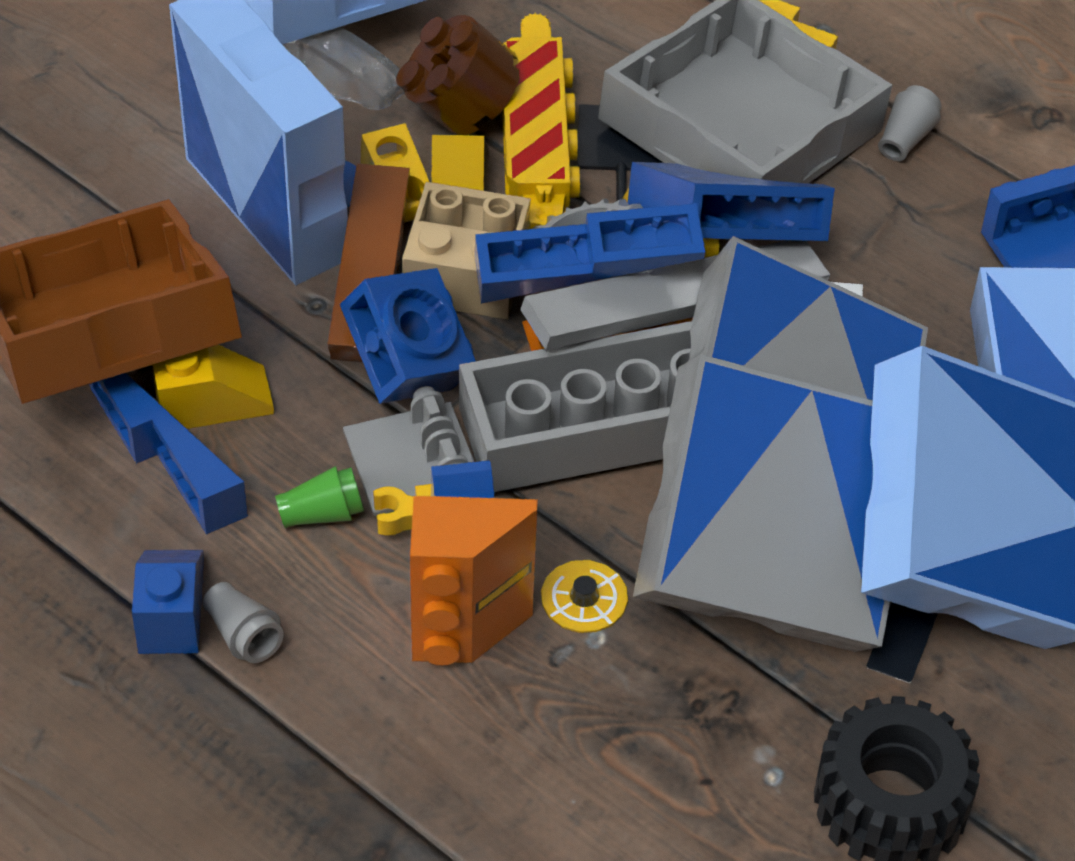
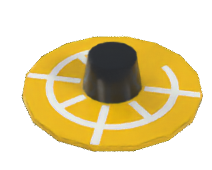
(584, 596)

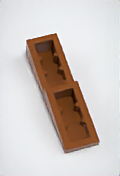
(370, 242)

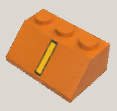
(469, 574)

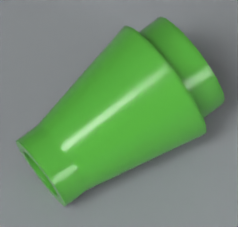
(323, 499)

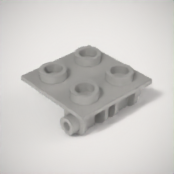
(406, 445)

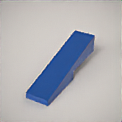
(602, 248)
(150, 430)

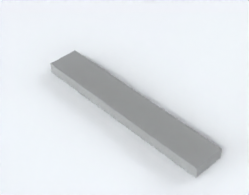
(636, 299)

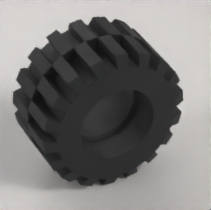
(902, 741)

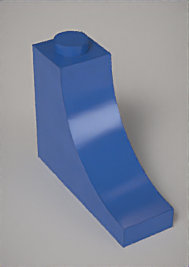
(735, 203)

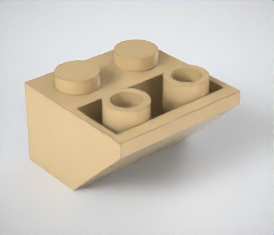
(446, 239)

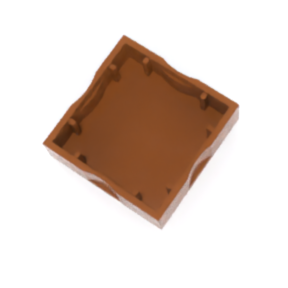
(109, 301)

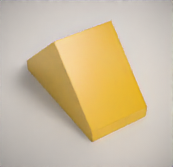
(458, 161)

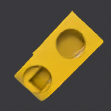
(404, 156)

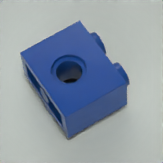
(407, 333)

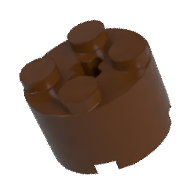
(459, 73)

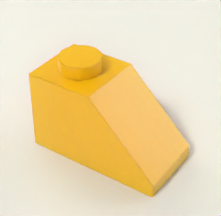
(212, 387)

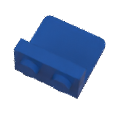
(1033, 221)

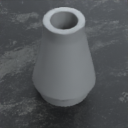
(910, 120)
(246, 625)

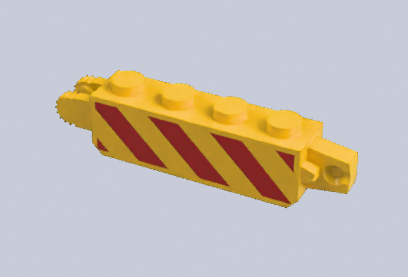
(536, 122)

